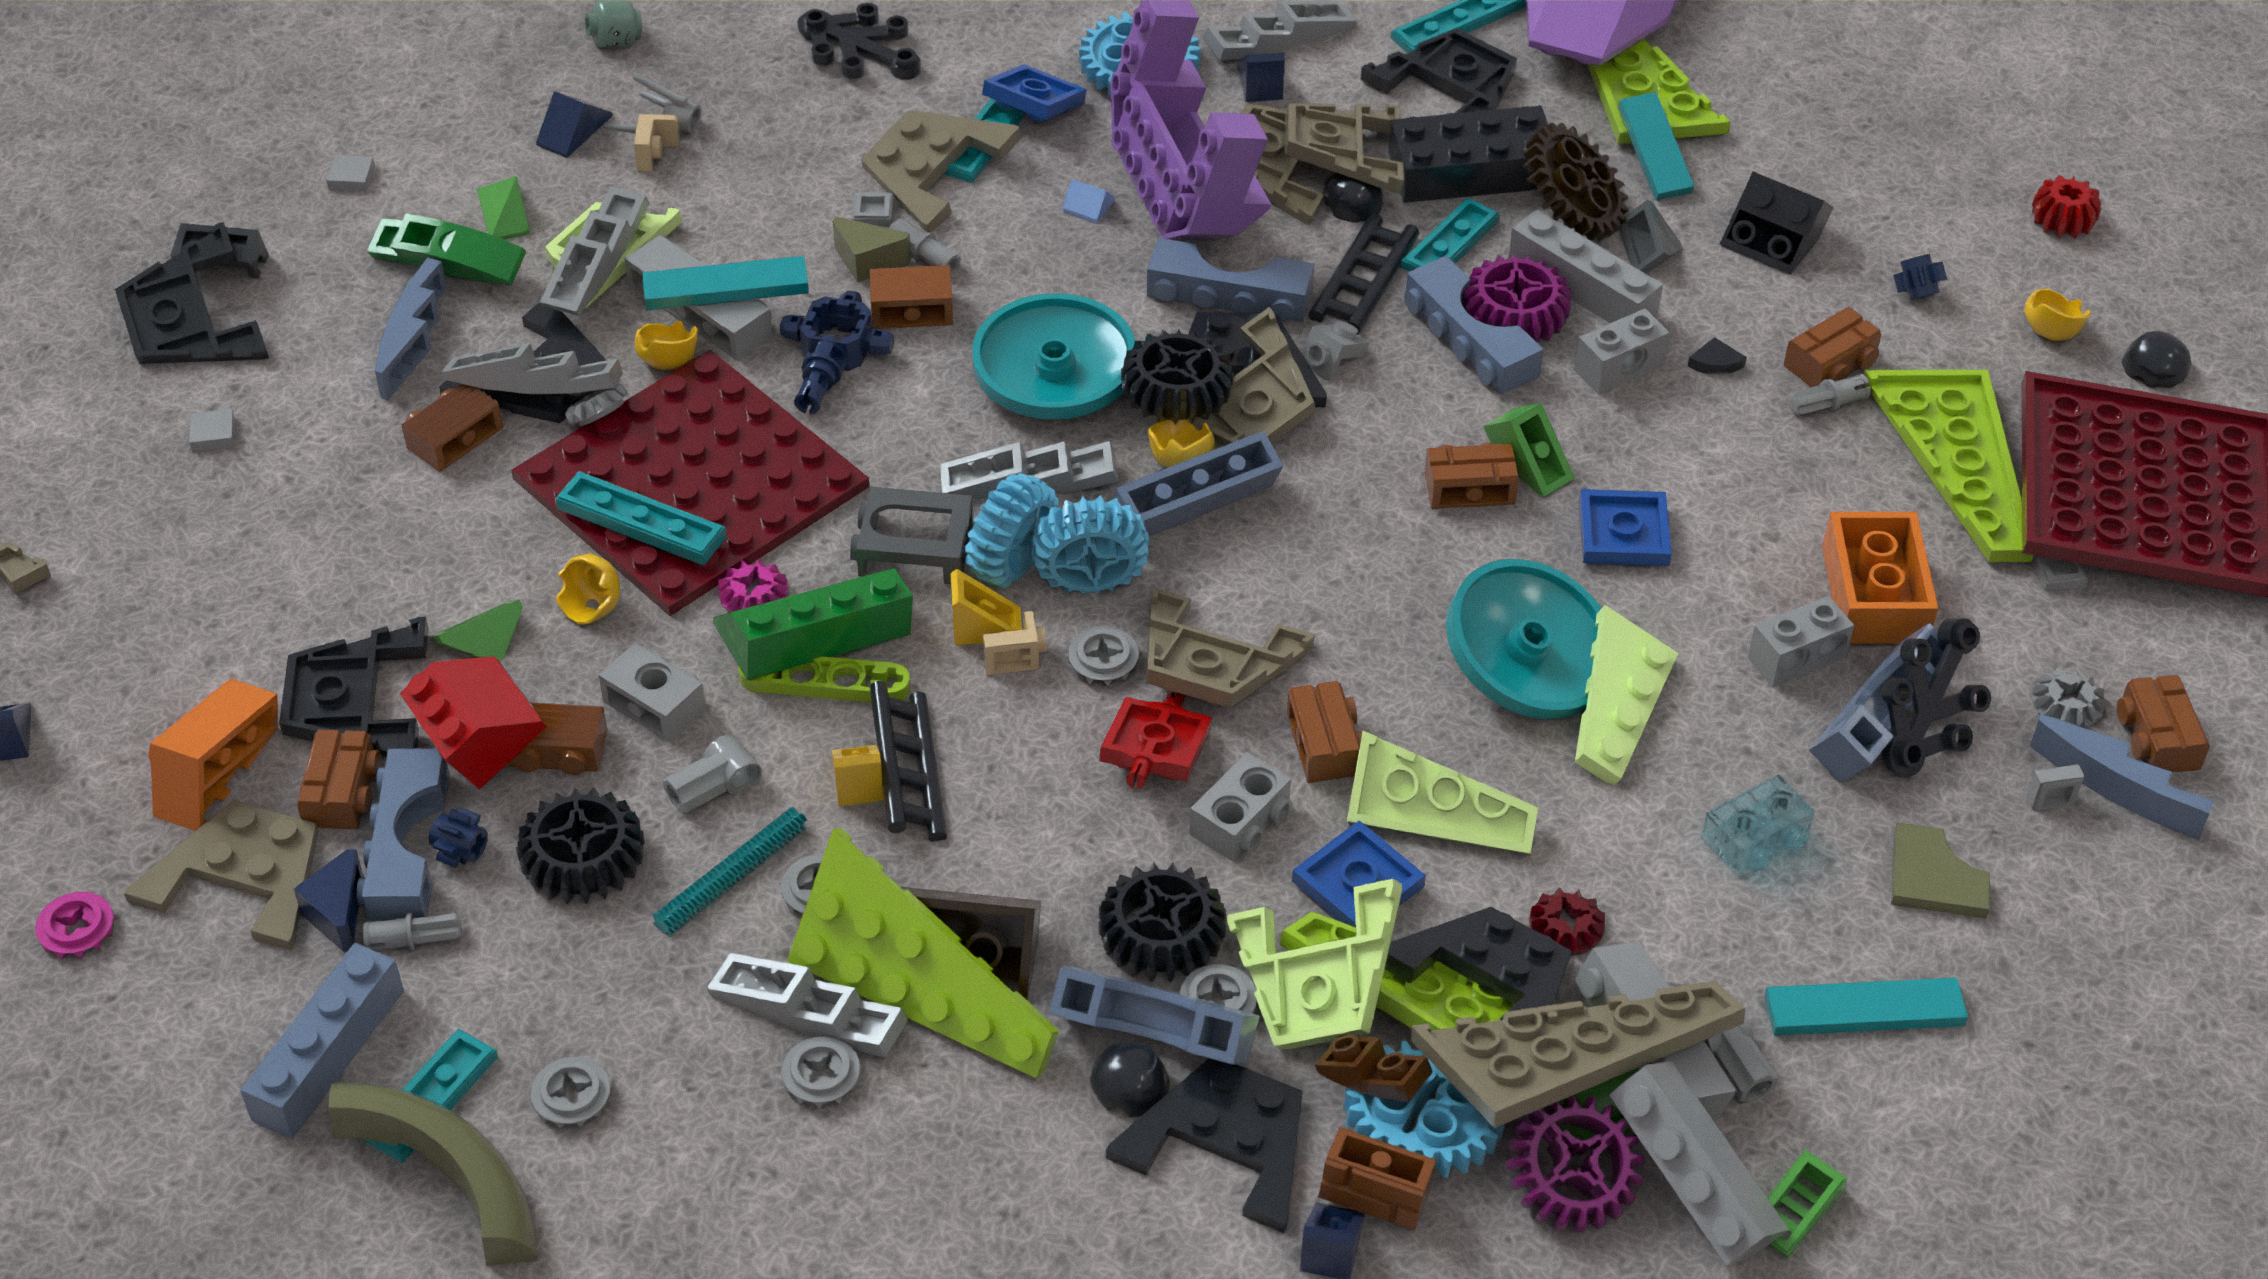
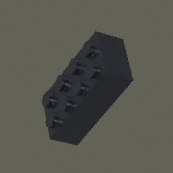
(1464, 152)

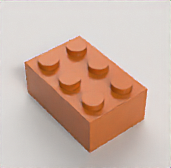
(1879, 574)

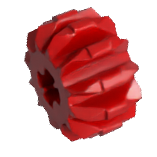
(2066, 206)

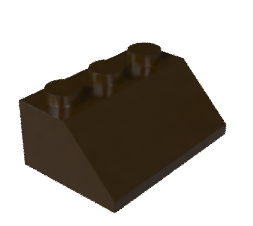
(992, 928)

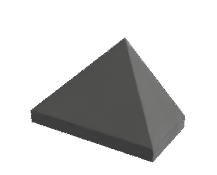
(1648, 238)

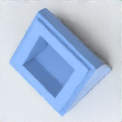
(1087, 201)

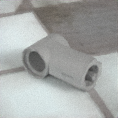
(723, 768)
(1743, 1062)

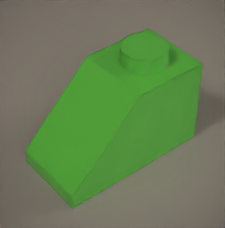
(1534, 446)

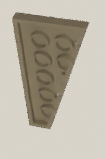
(1564, 1048)

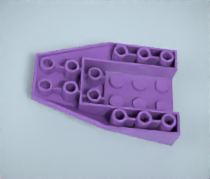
(1593, 28)

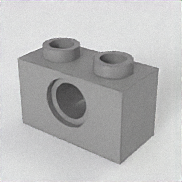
(1621, 351)
(652, 692)

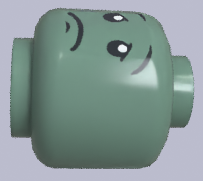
(613, 24)

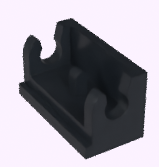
(246, 244)

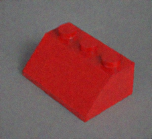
(473, 714)

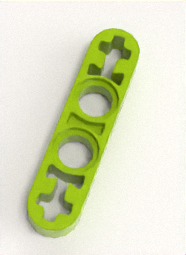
(825, 673)

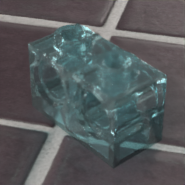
(1758, 826)

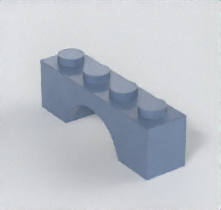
(1182, 275)
(1498, 354)
(1864, 723)
(409, 790)
(1155, 1014)

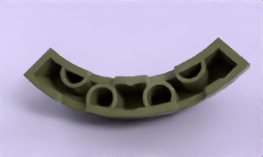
(452, 1147)

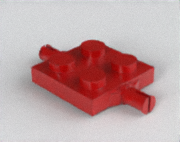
(1155, 739)

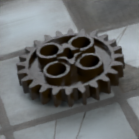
(1575, 181)

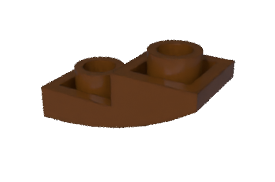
(1366, 1068)

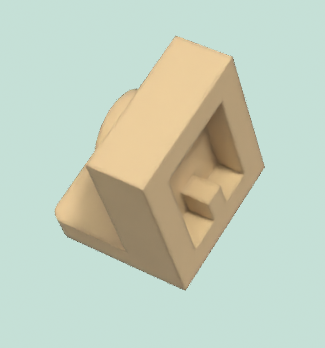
(651, 135)
(1014, 649)

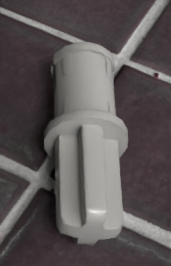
(926, 247)
(1829, 395)
(411, 931)

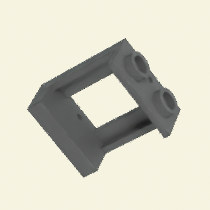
(916, 551)

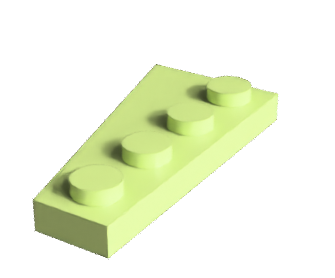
(1621, 693)
(1424, 798)

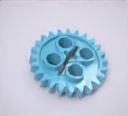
(1103, 46)
(1446, 1127)

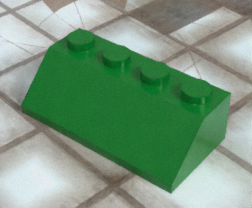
(817, 623)

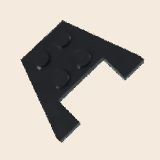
(1453, 64)
(169, 313)
(1226, 331)
(561, 337)
(337, 687)
(1490, 952)
(1231, 1116)

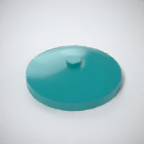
(1052, 355)
(1524, 637)

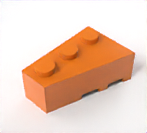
(206, 749)

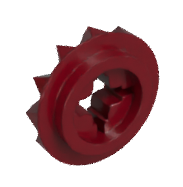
(1588, 925)

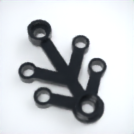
(819, 25)
(1909, 747)

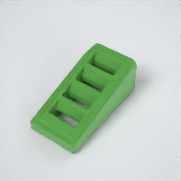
(1820, 1175)

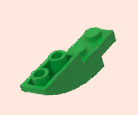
(461, 249)

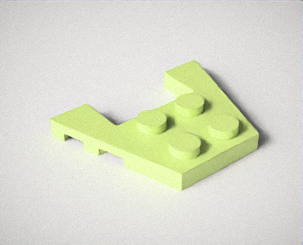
(1325, 987)

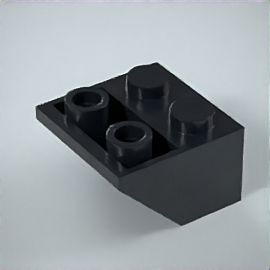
(1776, 223)

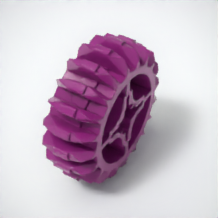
(1519, 295)
(1587, 1177)

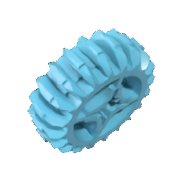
(1004, 529)
(1090, 545)

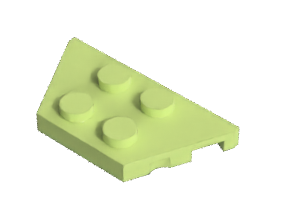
(648, 229)

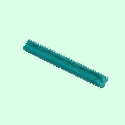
(729, 870)

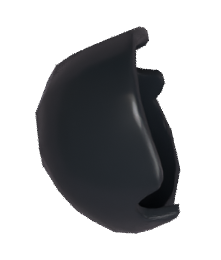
(1352, 198)
(2157, 359)
(1129, 1078)

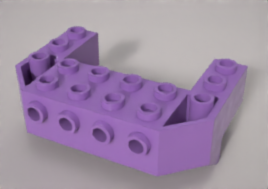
(1188, 174)

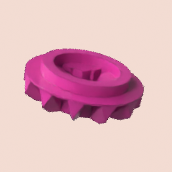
(733, 588)
(67, 910)

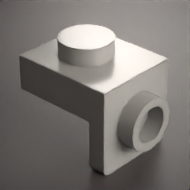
(1330, 344)

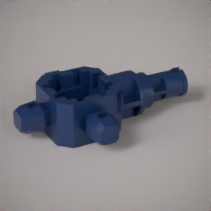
(827, 356)

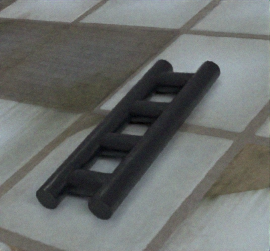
(1357, 255)
(894, 776)

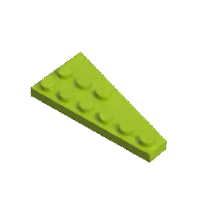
(1648, 70)
(1961, 444)
(901, 955)
(1432, 998)

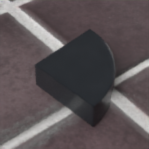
(1716, 357)

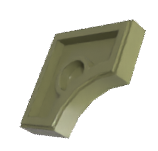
(1932, 877)

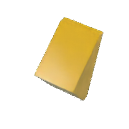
(980, 610)
(858, 775)

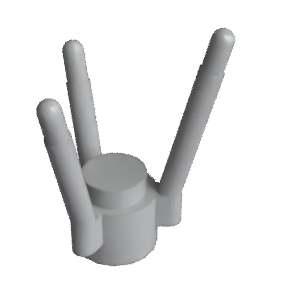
(688, 113)

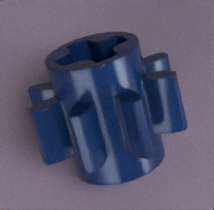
(1920, 277)
(458, 837)

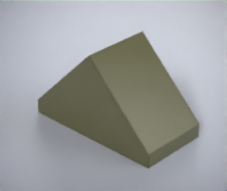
(870, 247)

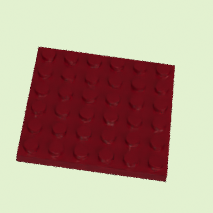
(707, 448)
(2145, 483)

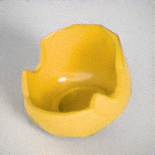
(2054, 315)
(666, 346)
(1179, 443)
(585, 579)

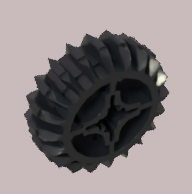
(1177, 376)
(609, 845)
(1157, 941)

